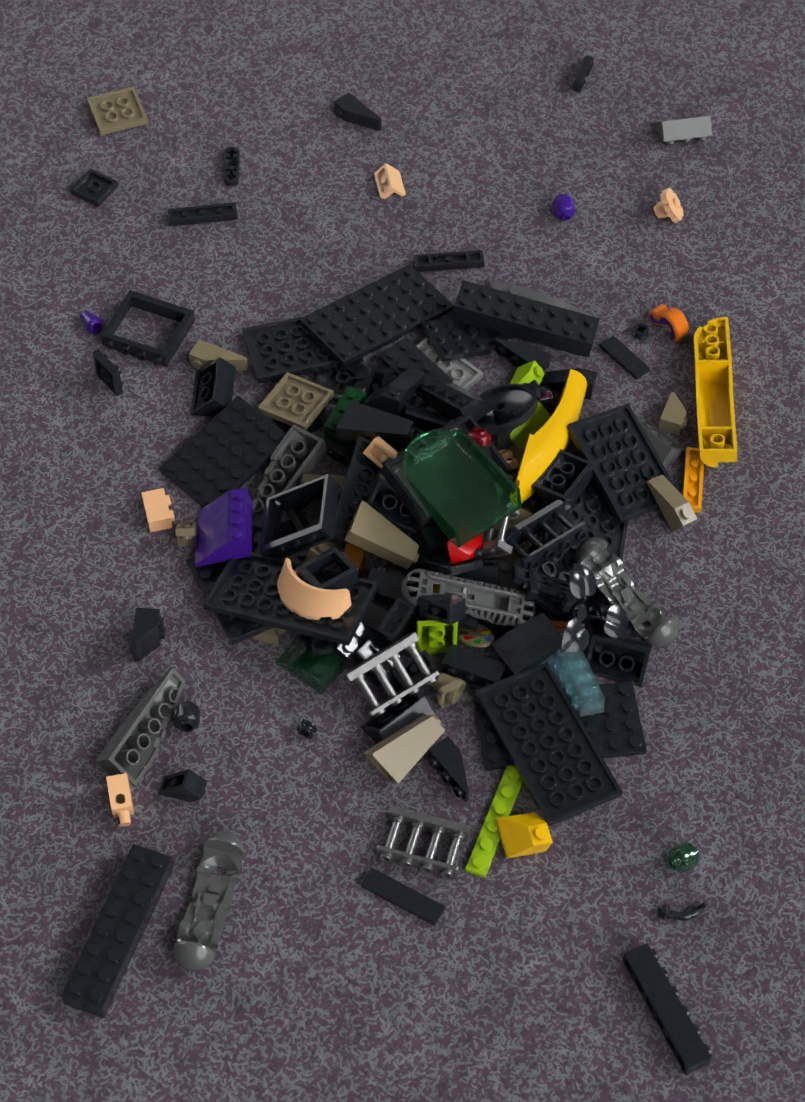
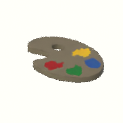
(480, 638)

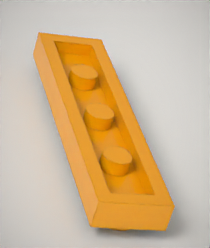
(693, 478)

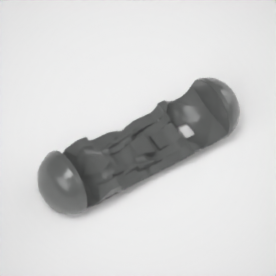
(620, 590)
(482, 600)
(211, 897)

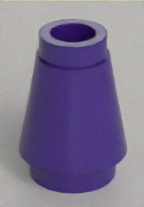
(92, 323)

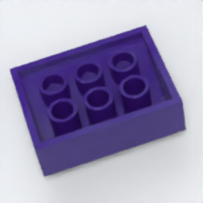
(225, 528)

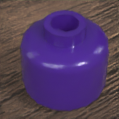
(563, 207)

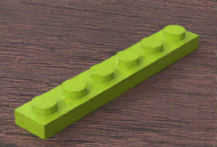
(489, 836)

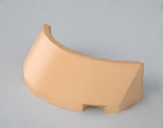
(309, 600)

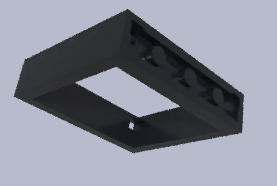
(155, 306)
(306, 538)

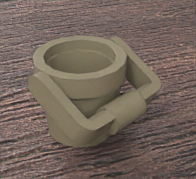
(448, 689)

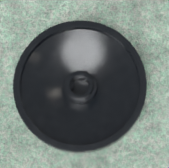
(513, 408)

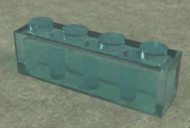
(580, 683)

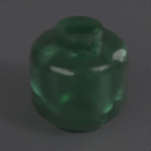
(683, 857)

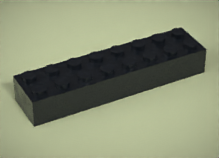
(525, 319)
(117, 931)

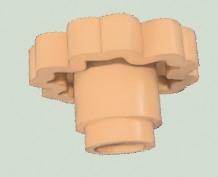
(669, 206)

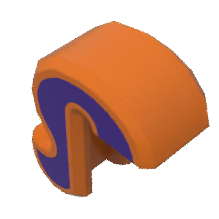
(671, 318)

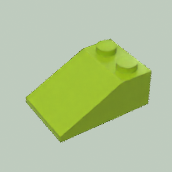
(435, 636)

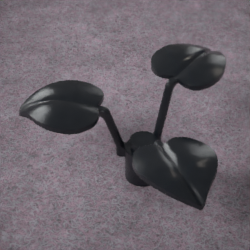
(575, 636)

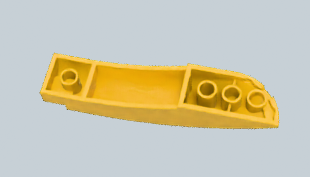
(715, 393)
(551, 437)

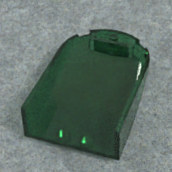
(459, 484)

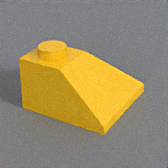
(523, 834)

